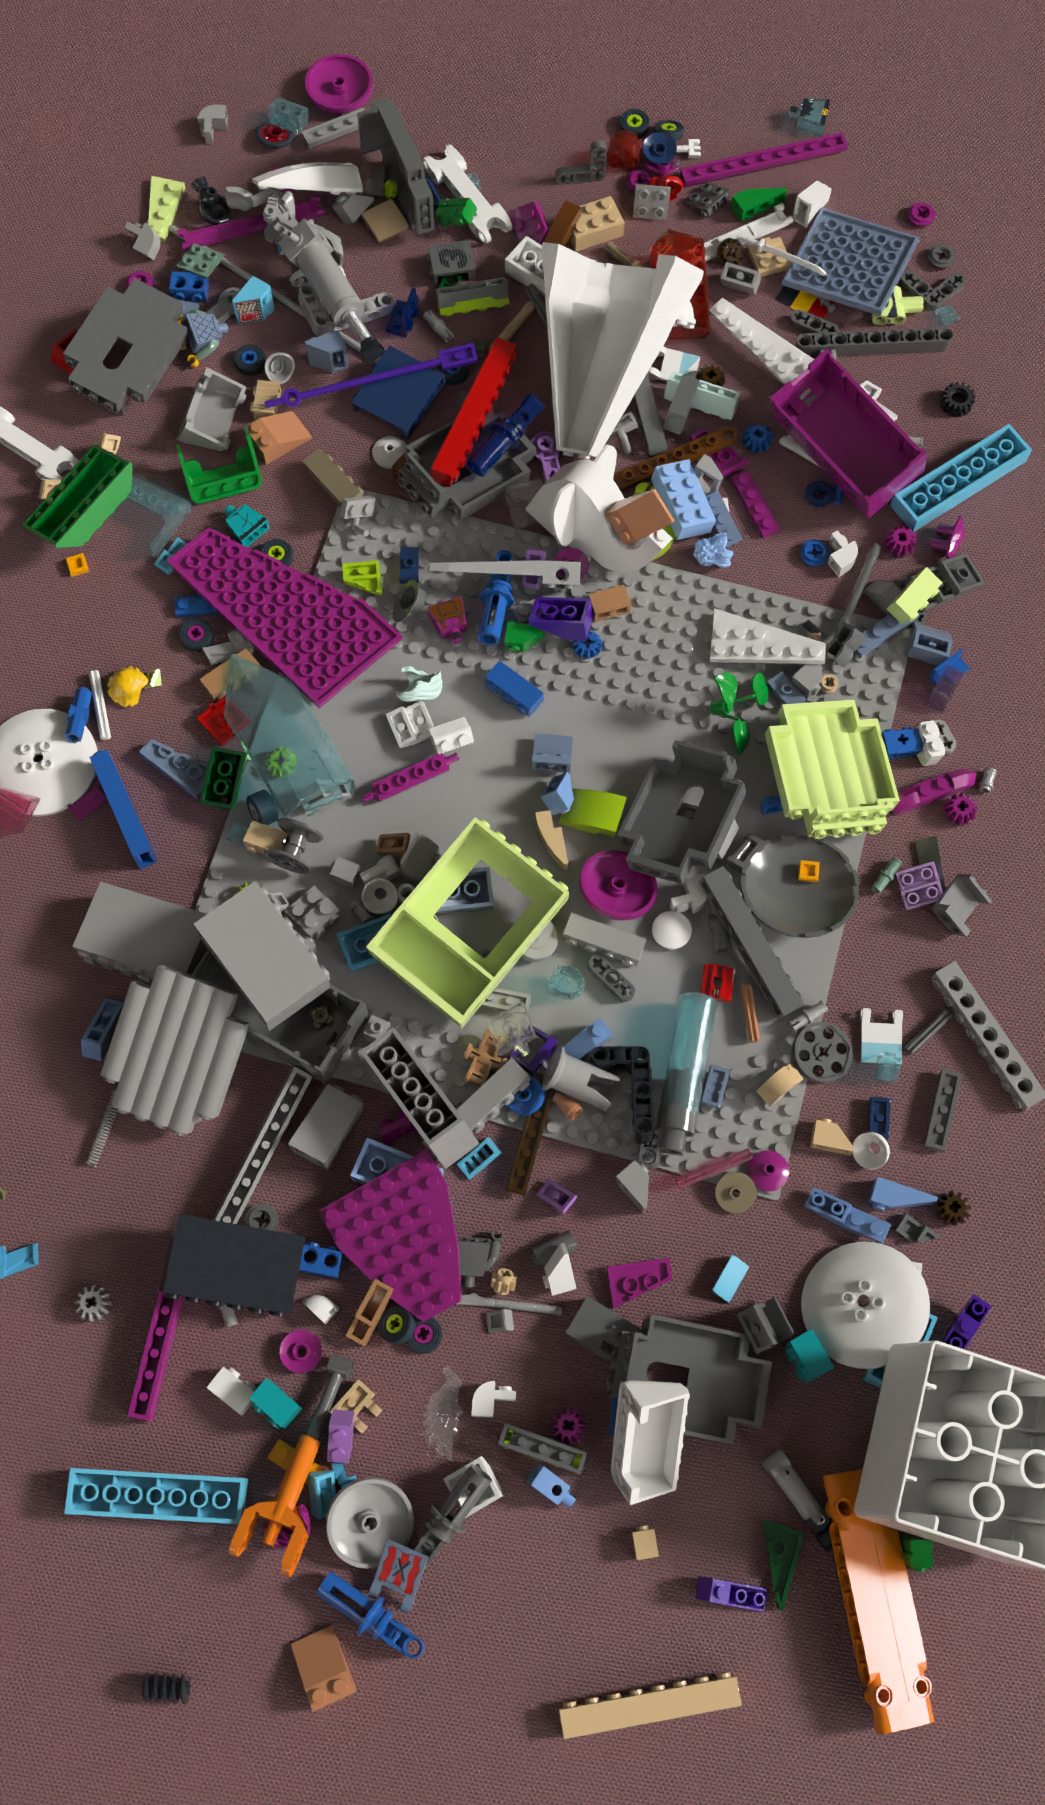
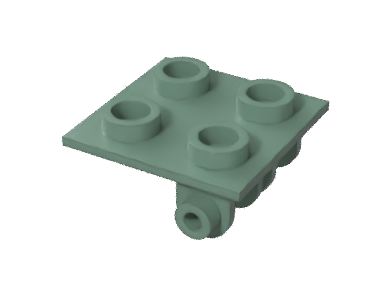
(200, 260)

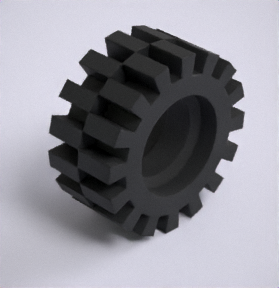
(954, 407)

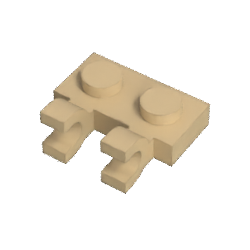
(355, 1400)

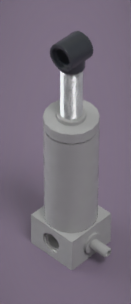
(311, 253)

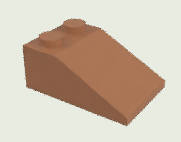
(277, 435)
(638, 516)
(323, 1668)

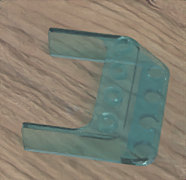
(162, 502)

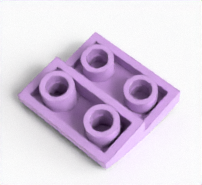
(920, 885)

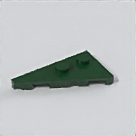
(783, 1551)

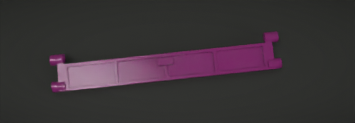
(244, 226)

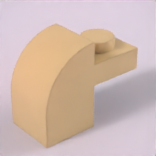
(779, 1084)

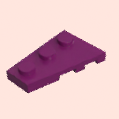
(727, 459)
(636, 1278)

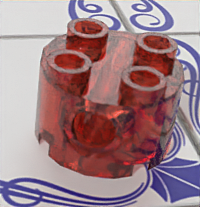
(624, 150)

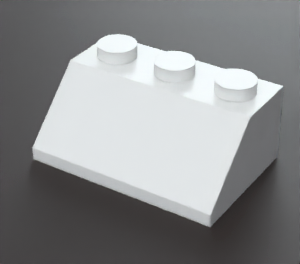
(526, 264)

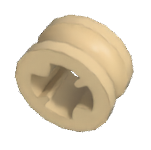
(829, 677)

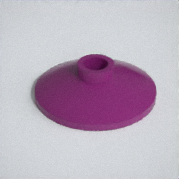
(664, 169)
(572, 555)
(761, 1178)
(291, 1345)

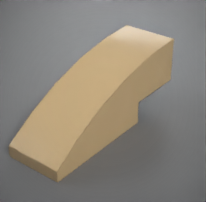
(551, 838)

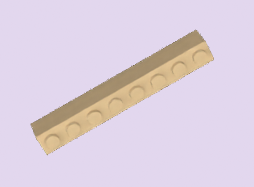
(649, 1706)

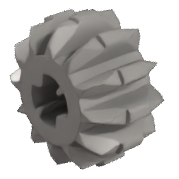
(89, 1295)

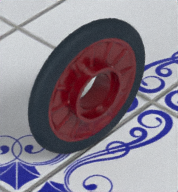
(265, 136)

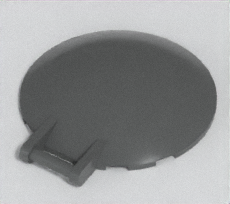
(791, 905)

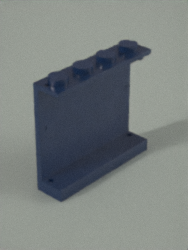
(401, 398)

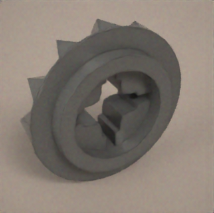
(938, 250)
(257, 1211)

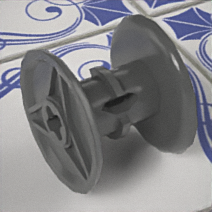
(293, 846)

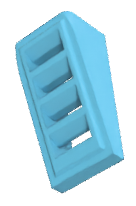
(496, 1152)

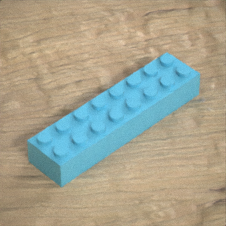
(960, 478)
(156, 1496)

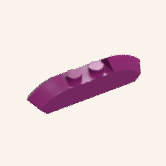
(934, 790)

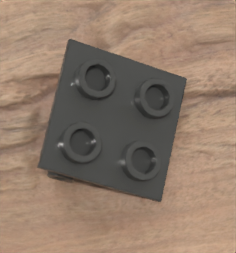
(708, 198)

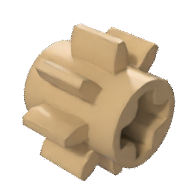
(503, 1281)

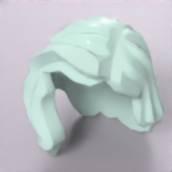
(420, 685)

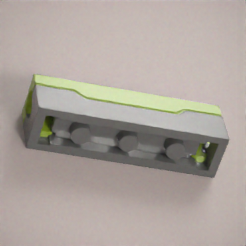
(472, 296)
(542, 1449)

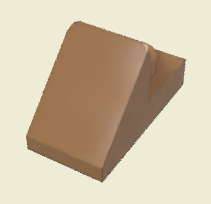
(393, 844)

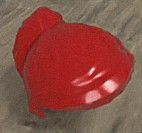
(668, 181)

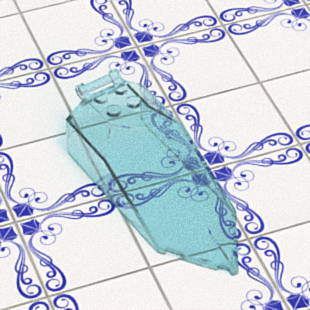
(282, 739)

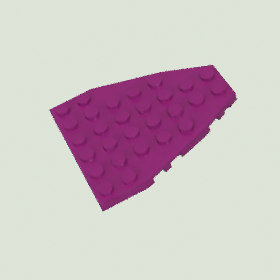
(403, 1235)

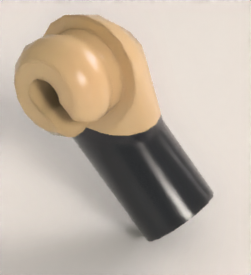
(814, 631)

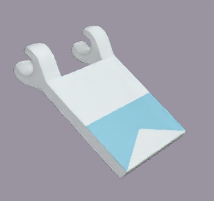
(674, 361)
(880, 1037)

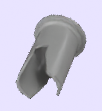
(572, 1077)

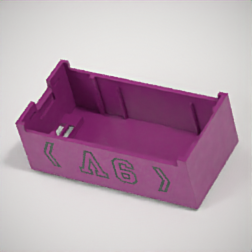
(848, 434)

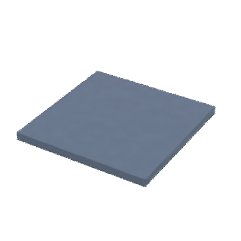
(858, 258)

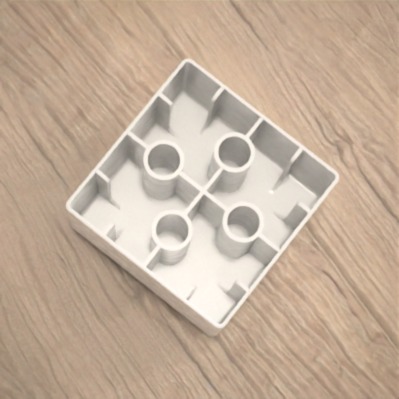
(959, 1453)

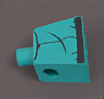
(245, 524)

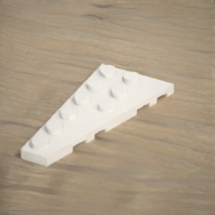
(748, 641)

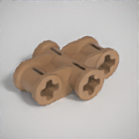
(483, 1060)

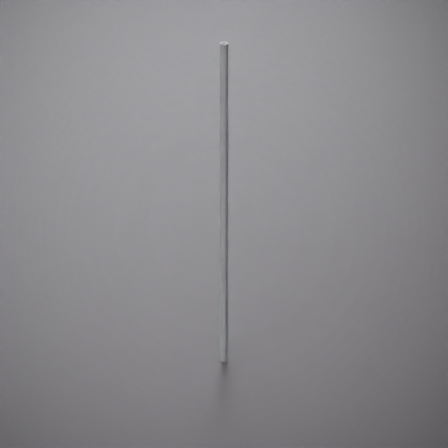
(275, 294)

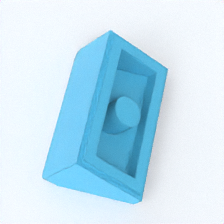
(730, 1279)
(321, 1492)

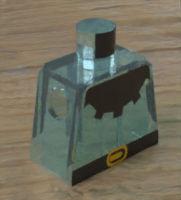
(811, 115)

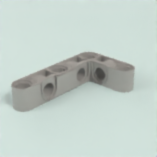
(317, 314)

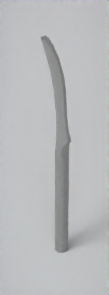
(474, 1299)

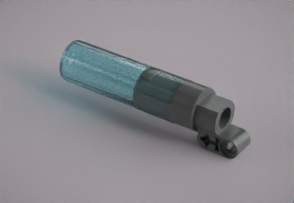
(684, 1077)

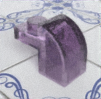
(944, 688)

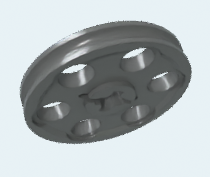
(831, 1054)

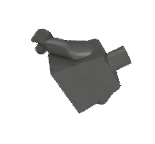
(477, 1256)

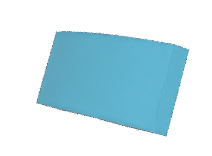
(161, 562)

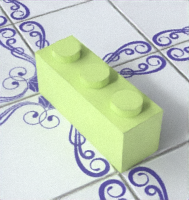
(914, 596)

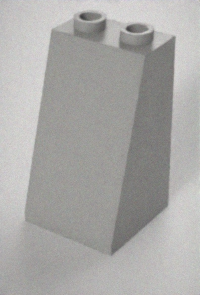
(327, 1126)

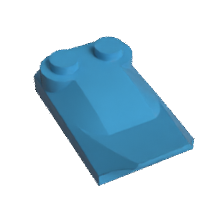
(354, 943)

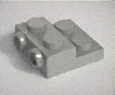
(313, 913)

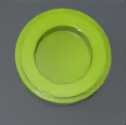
(390, 189)

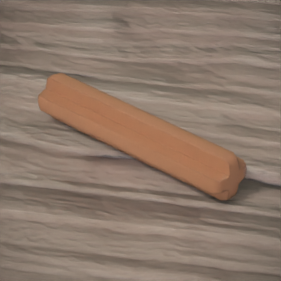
(750, 1013)

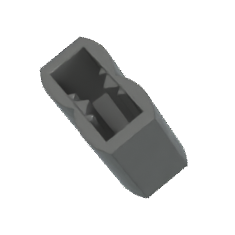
(845, 642)

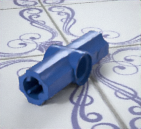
(78, 715)

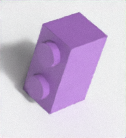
(340, 1436)

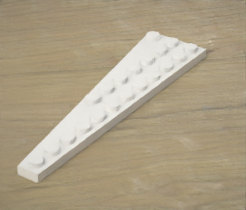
(769, 348)

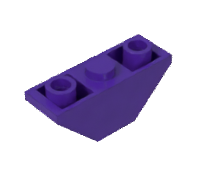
(966, 1322)

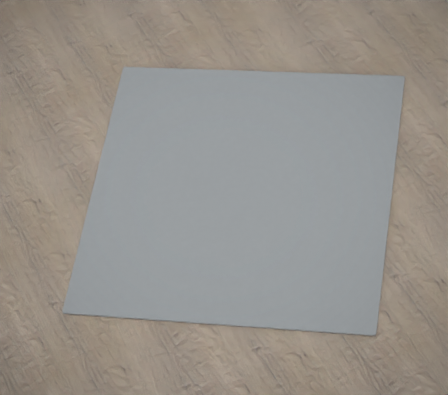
(623, 713)

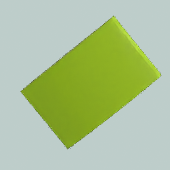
(594, 812)

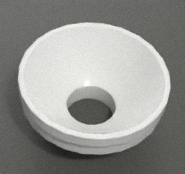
(376, 904)
(863, 1153)

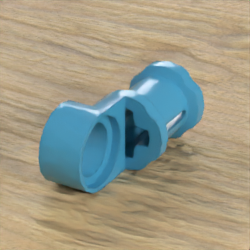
(340, 1474)

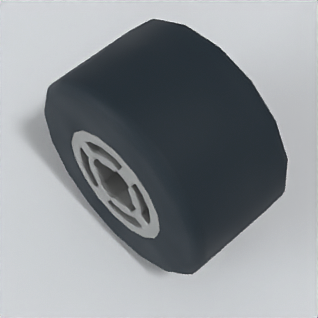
(262, 807)

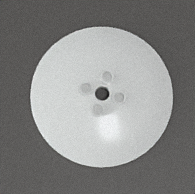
(65, 768)
(865, 1334)

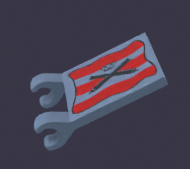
(401, 1571)

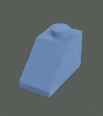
(558, 794)

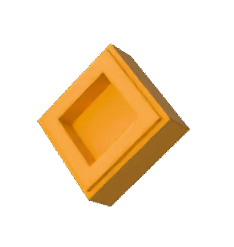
(77, 564)
(808, 871)

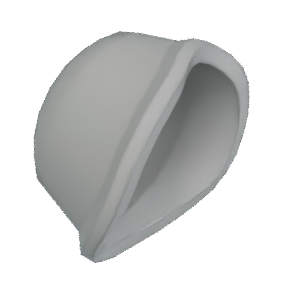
(279, 367)

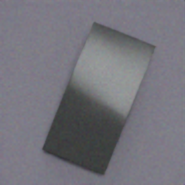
(957, 578)

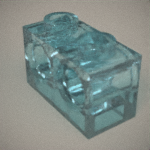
(288, 115)

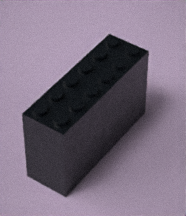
(232, 1265)

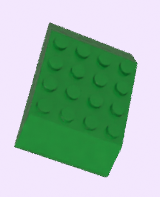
(82, 499)

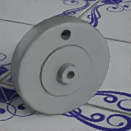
(543, 945)

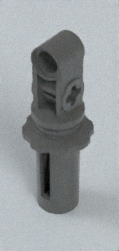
(444, 1523)

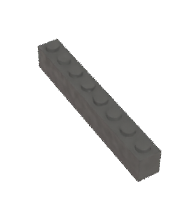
(750, 942)

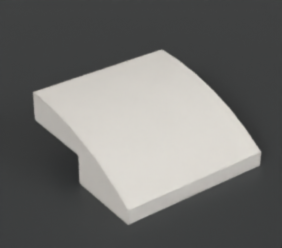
(410, 724)

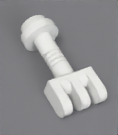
(692, 149)

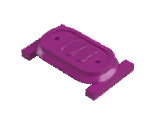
(88, 803)

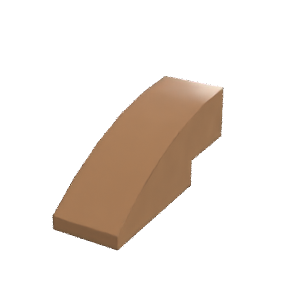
(369, 1312)

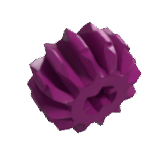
(900, 541)
(953, 809)
(569, 1418)

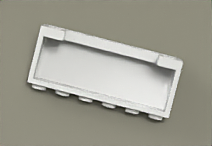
(648, 1438)

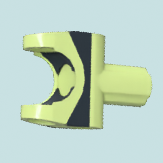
(897, 307)

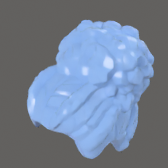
(713, 551)

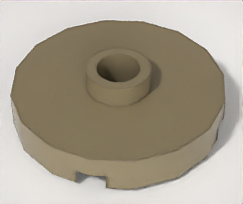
(732, 1181)

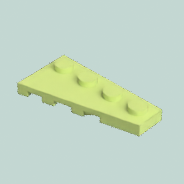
(164, 202)

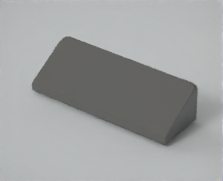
(928, 851)

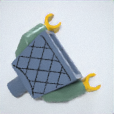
(203, 333)

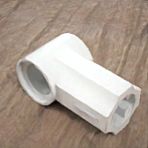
(385, 868)

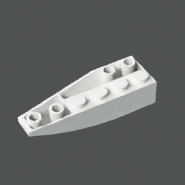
(314, 176)

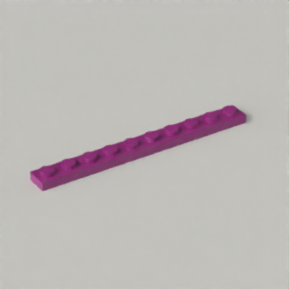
(763, 159)

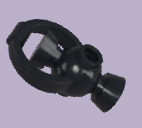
(209, 199)

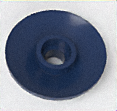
(659, 142)

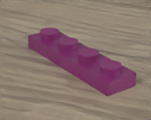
(755, 504)

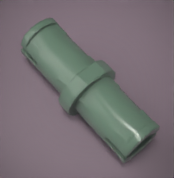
(886, 875)

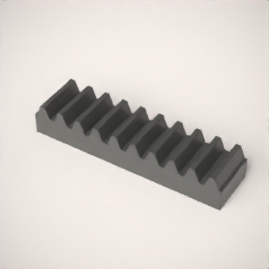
(942, 1110)

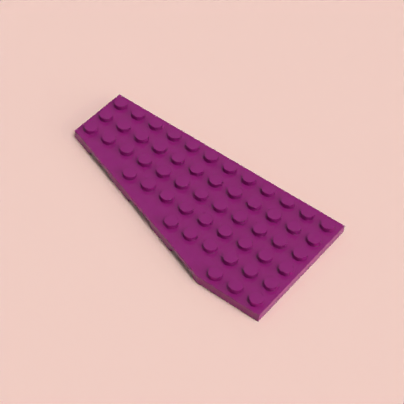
(292, 618)

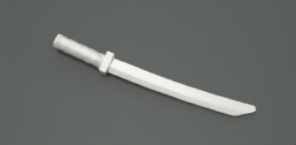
(761, 246)

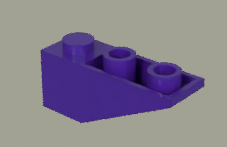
(731, 1593)

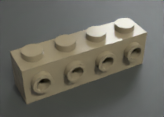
(331, 477)

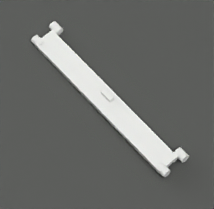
(751, 230)

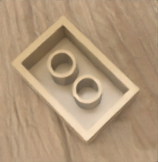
(598, 224)

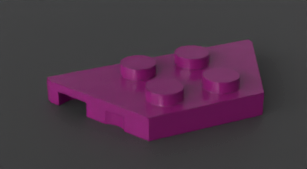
(529, 222)

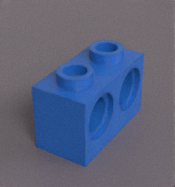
(188, 287)
(318, 1266)

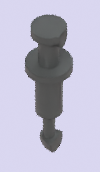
(825, 302)

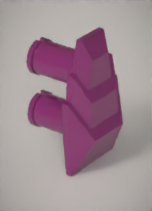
(956, 535)

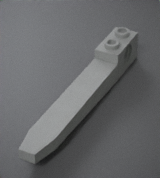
(542, 568)

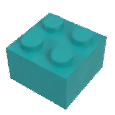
(808, 1356)
(275, 1403)

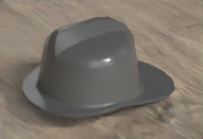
(410, 601)

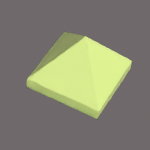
(154, 679)

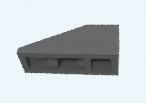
(681, 404)

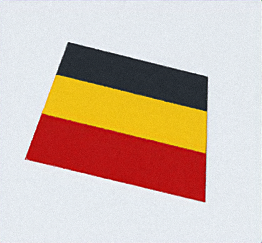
(802, 301)

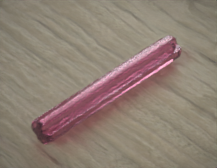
(713, 1168)

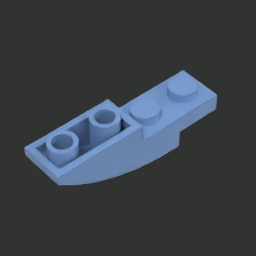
(846, 1216)

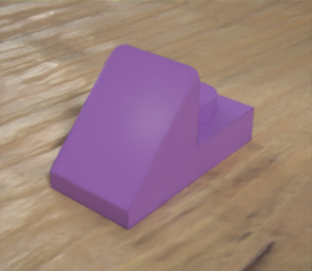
(532, 580)
(556, 1196)

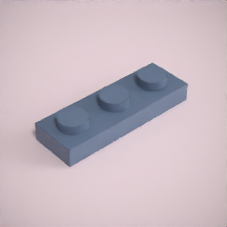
(724, 521)

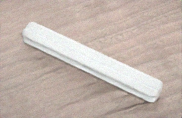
(99, 705)

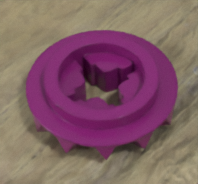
(642, 175)
(922, 209)
(140, 275)

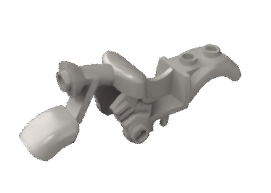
(278, 214)

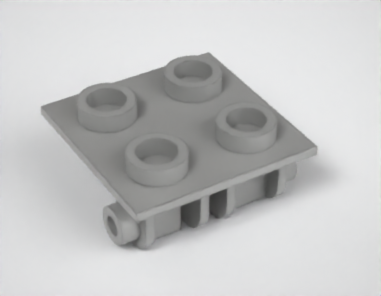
(651, 202)

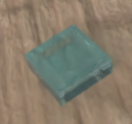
(946, 315)

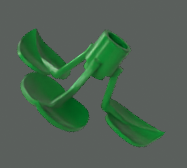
(728, 686)

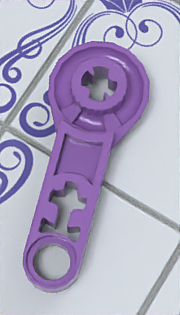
(547, 456)

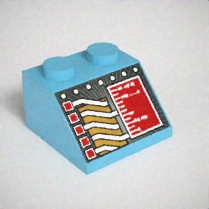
(253, 302)

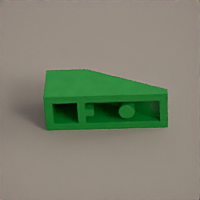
(755, 201)

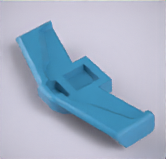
(18, 1260)

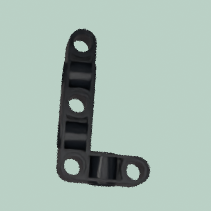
(626, 1060)

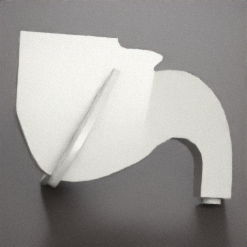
(574, 512)

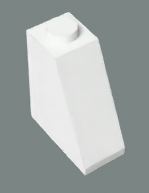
(810, 202)

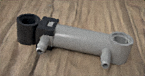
(808, 1507)

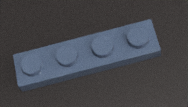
(880, 633)

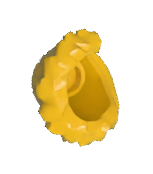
(126, 686)

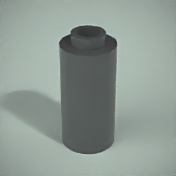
(543, 1252)

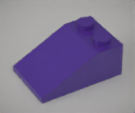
(562, 616)

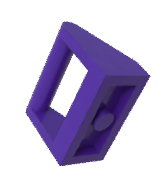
(540, 1057)

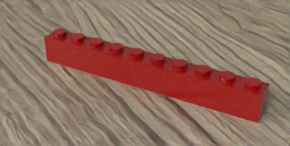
(473, 412)

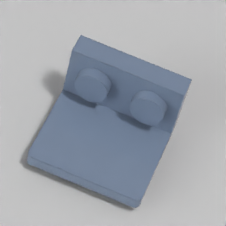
(552, 753)

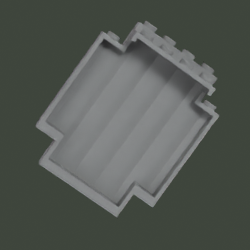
(174, 1050)

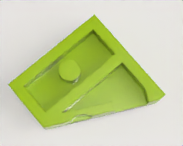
(363, 576)

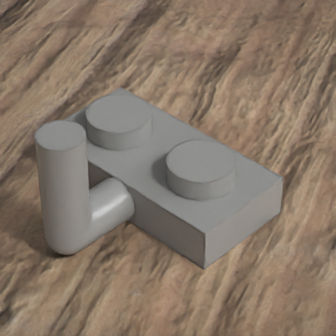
(625, 424)
(356, 508)

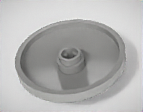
(361, 1541)

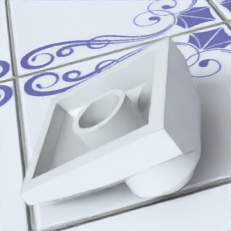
(491, 1493)

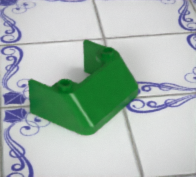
(224, 480)

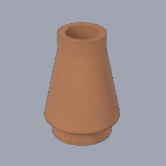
(570, 1108)

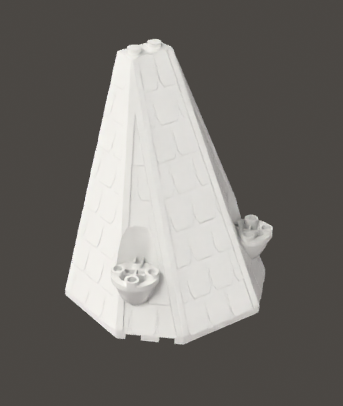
(606, 336)

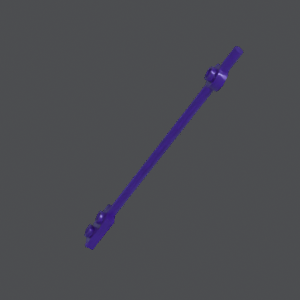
(448, 358)

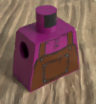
(449, 619)

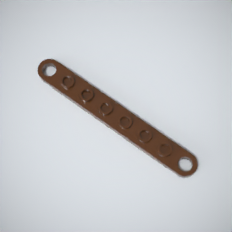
(693, 451)

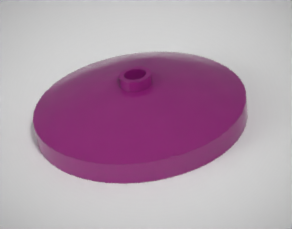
(339, 83)
(614, 888)

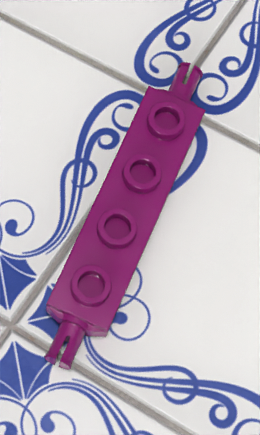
(410, 777)

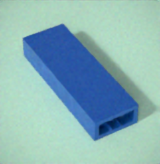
(123, 809)

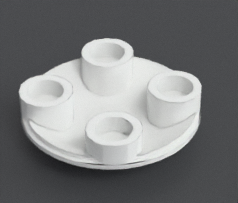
(671, 930)

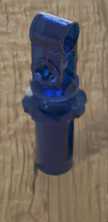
(505, 435)

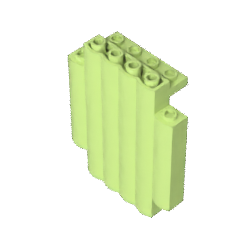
(831, 768)

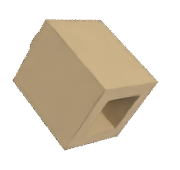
(644, 1543)

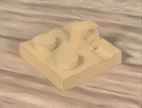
(767, 262)

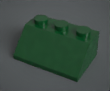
(223, 778)

